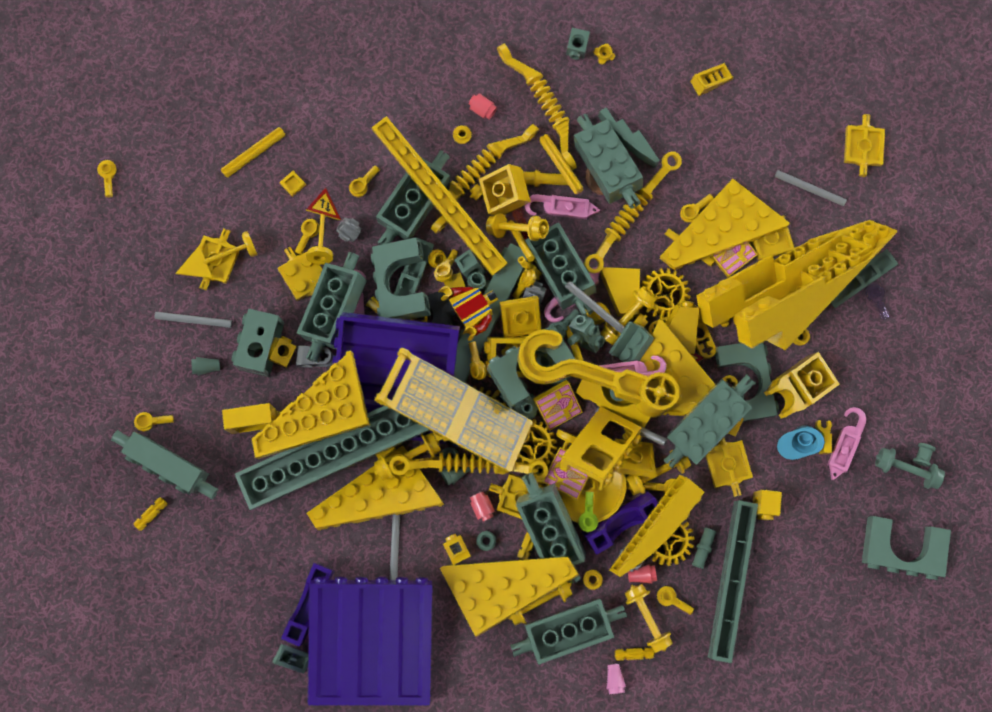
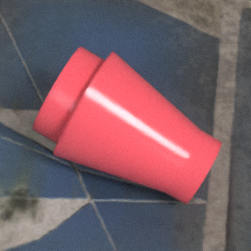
(645, 574)

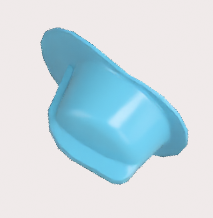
(800, 443)

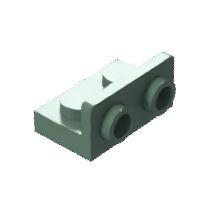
(632, 343)

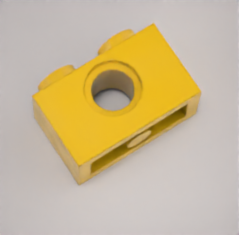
(768, 504)

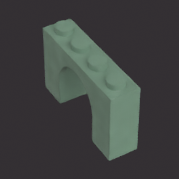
(387, 260)
(755, 359)
(505, 375)
(930, 562)

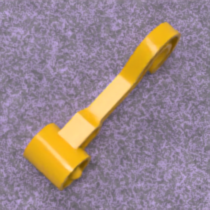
(650, 393)

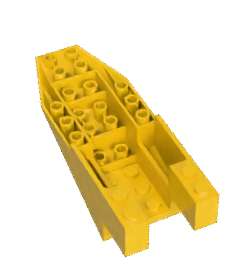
(786, 294)

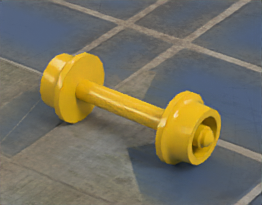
(536, 227)
(645, 297)
(430, 444)
(635, 483)
(564, 592)
(660, 641)

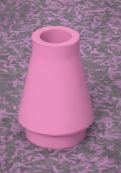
(615, 680)

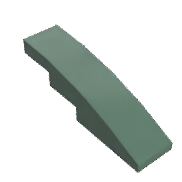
(633, 142)
(873, 270)
(413, 273)

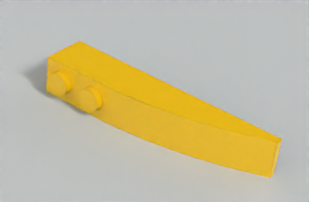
(660, 524)

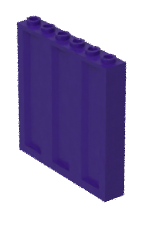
(376, 346)
(369, 641)

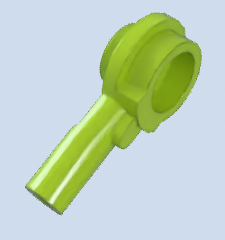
(588, 520)

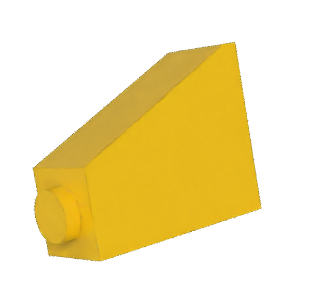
(620, 286)
(684, 323)

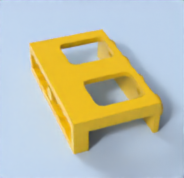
(592, 436)

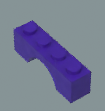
(628, 515)
(298, 624)

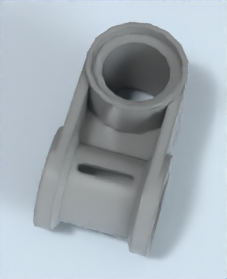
(302, 352)

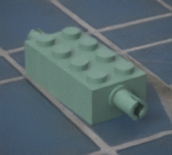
(608, 161)
(409, 205)
(561, 264)
(334, 293)
(709, 421)
(164, 462)
(549, 523)
(568, 631)

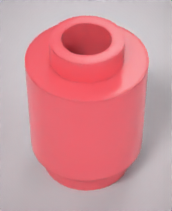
(482, 106)
(482, 506)

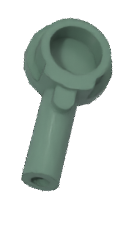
(562, 326)

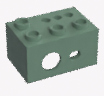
(256, 335)

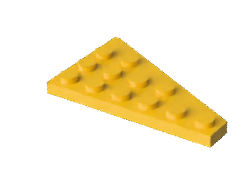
(726, 222)
(681, 365)
(325, 410)
(373, 498)
(501, 589)

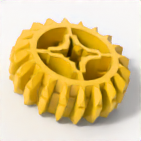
(661, 286)
(538, 443)
(668, 548)

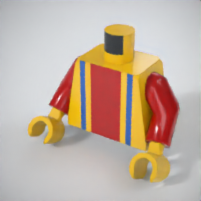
(471, 307)

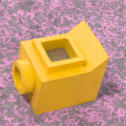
(456, 548)

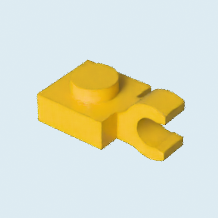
(827, 448)

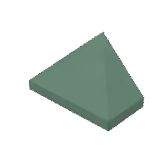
(292, 658)

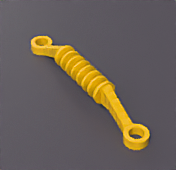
(533, 78)
(495, 150)
(617, 228)
(440, 462)

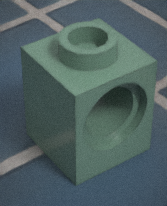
(577, 36)
(469, 263)

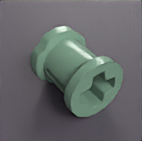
(924, 454)

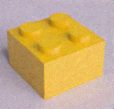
(504, 190)

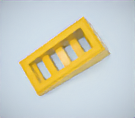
(702, 86)

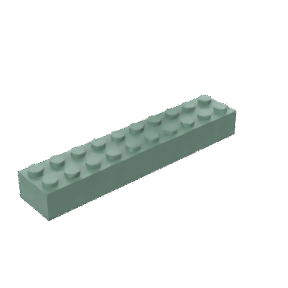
(323, 458)

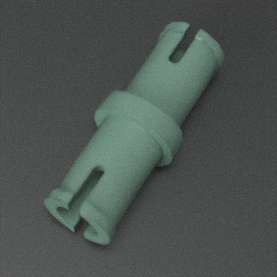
(704, 548)

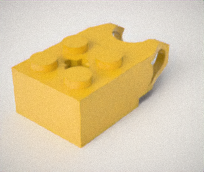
(803, 384)

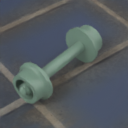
(933, 477)

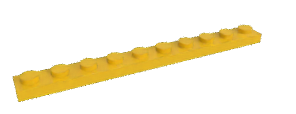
(439, 196)

